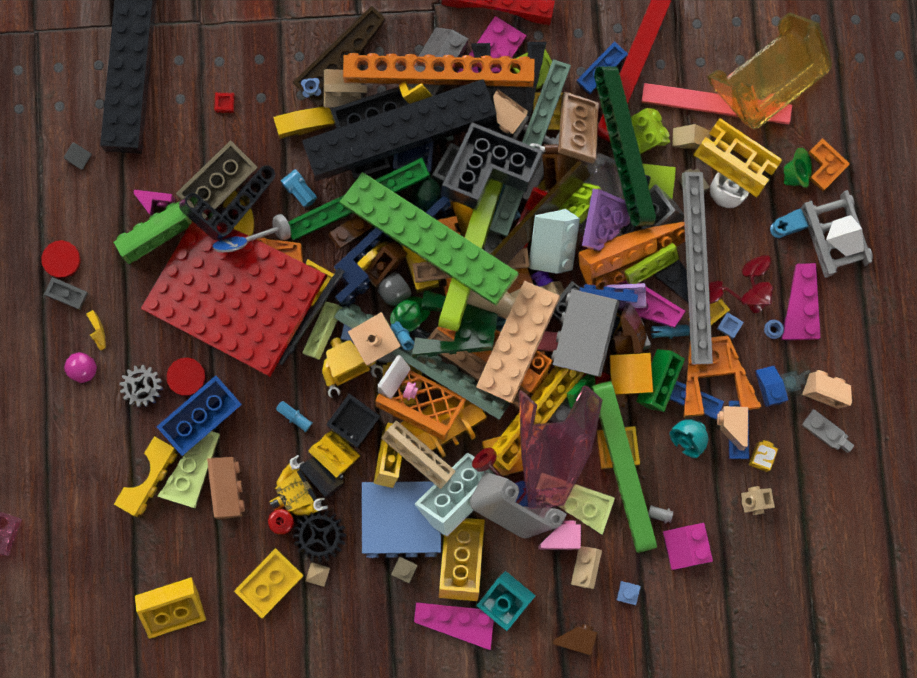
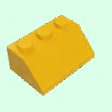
(169, 608)

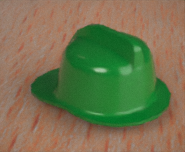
(799, 169)
(409, 313)

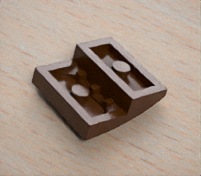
(633, 326)

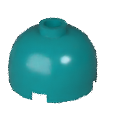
(691, 436)

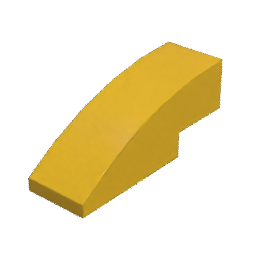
(303, 121)

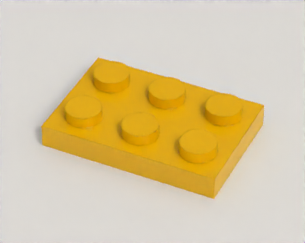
(268, 583)

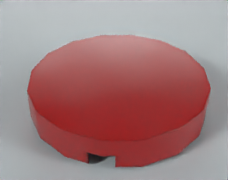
(61, 259)
(186, 376)

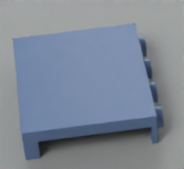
(394, 523)

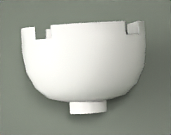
(726, 192)

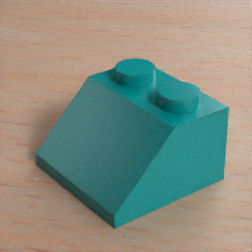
(506, 600)

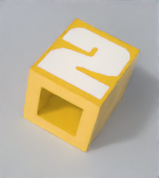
(763, 456)

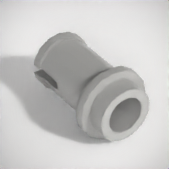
(660, 514)

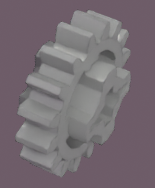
(138, 392)

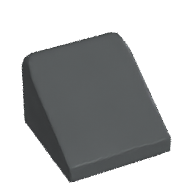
(77, 156)

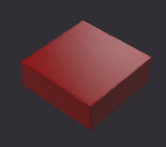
(224, 102)

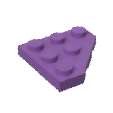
(604, 219)

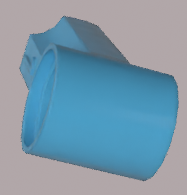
(296, 185)

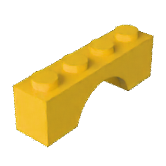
(134, 499)

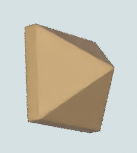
(317, 574)

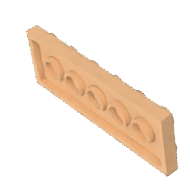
(518, 341)

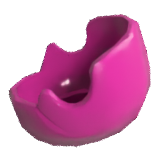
(80, 367)

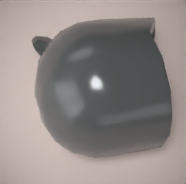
(394, 289)

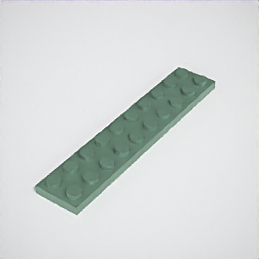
(435, 368)

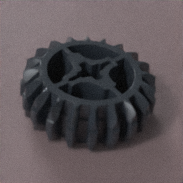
(309, 522)

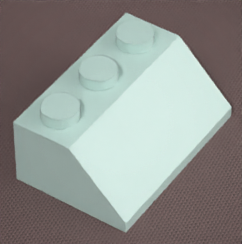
(554, 241)

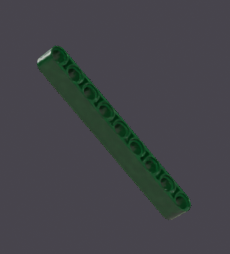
(624, 146)

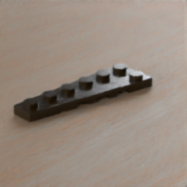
(351, 41)

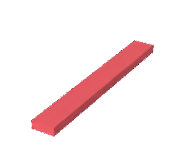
(698, 101)

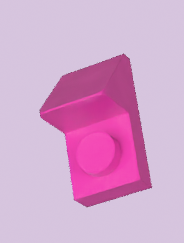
(149, 199)

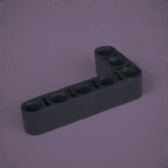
(234, 207)

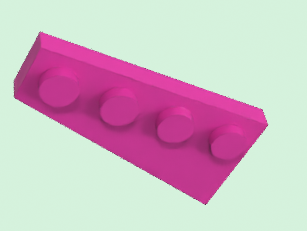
(659, 309)
(803, 309)
(460, 622)

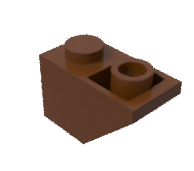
(621, 344)

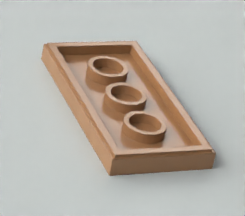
(578, 127)

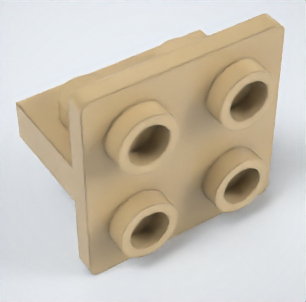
(340, 93)

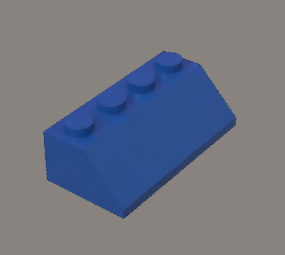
(199, 415)

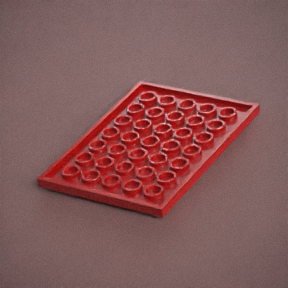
(237, 299)

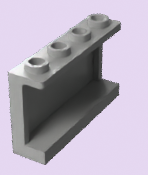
(585, 332)

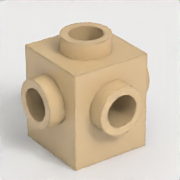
(757, 500)

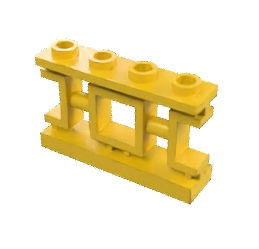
(732, 166)

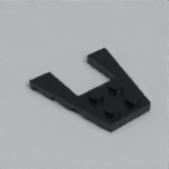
(522, 95)

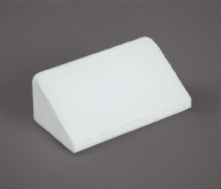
(393, 377)

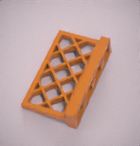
(416, 418)

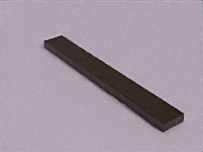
(551, 202)

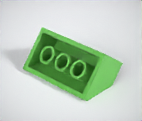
(152, 233)

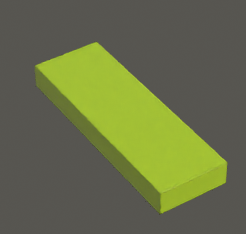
(652, 264)

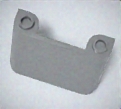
(496, 501)

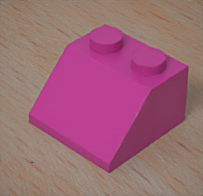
(687, 546)

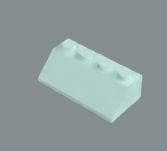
(451, 504)

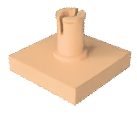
(374, 338)

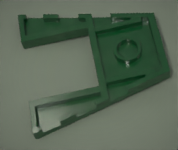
(474, 334)

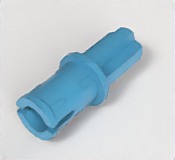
(666, 331)
(402, 335)
(294, 416)

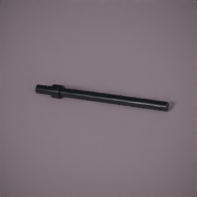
(311, 315)

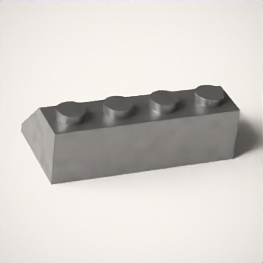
(442, 43)

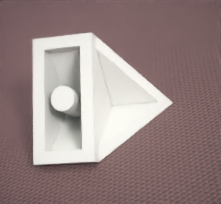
(846, 236)

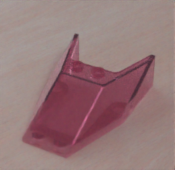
(556, 451)

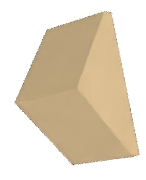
(689, 136)

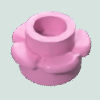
(410, 391)

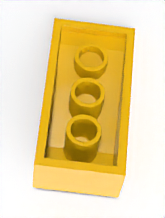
(462, 561)

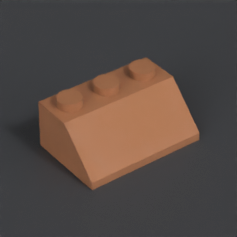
(225, 487)

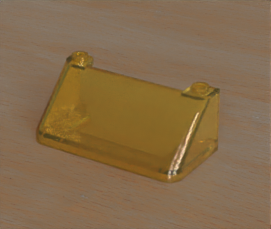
(776, 72)

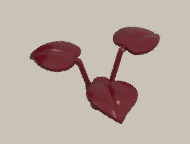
(755, 298)

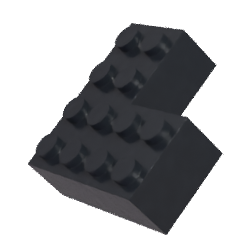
(364, 109)
(486, 157)

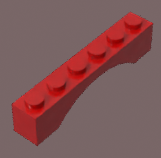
(532, 10)

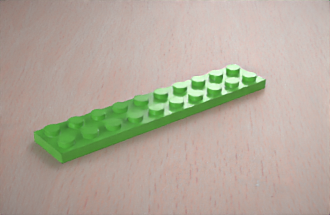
(429, 238)

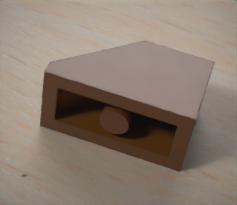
(385, 262)
(578, 639)

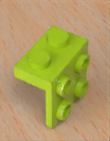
(649, 130)

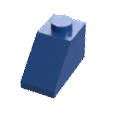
(771, 386)

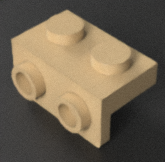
(586, 567)

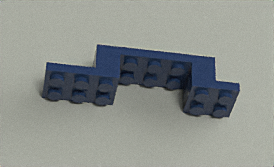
(355, 278)

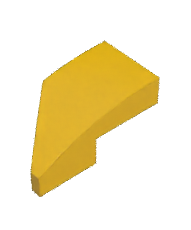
(99, 335)

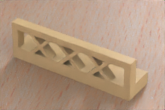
(415, 456)

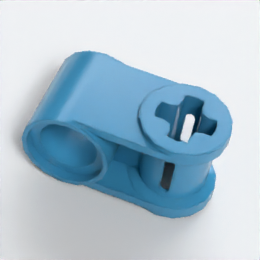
(791, 223)

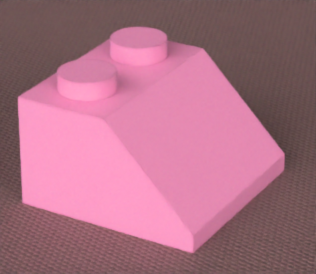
(564, 537)

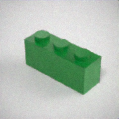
(665, 371)

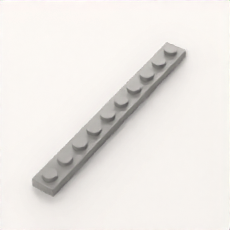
(697, 268)

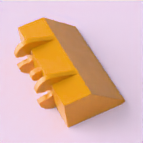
(467, 419)

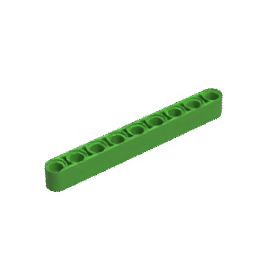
(624, 468)

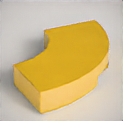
(246, 224)
(369, 257)

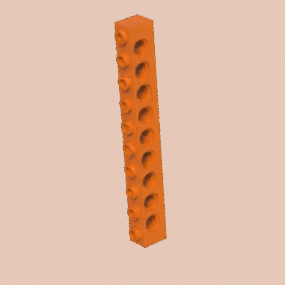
(429, 76)

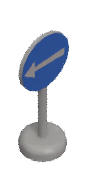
(280, 228)

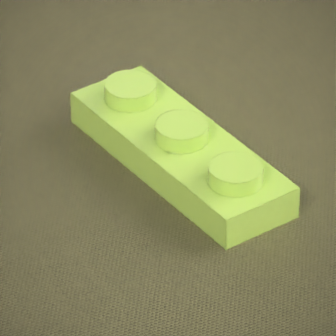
(322, 331)

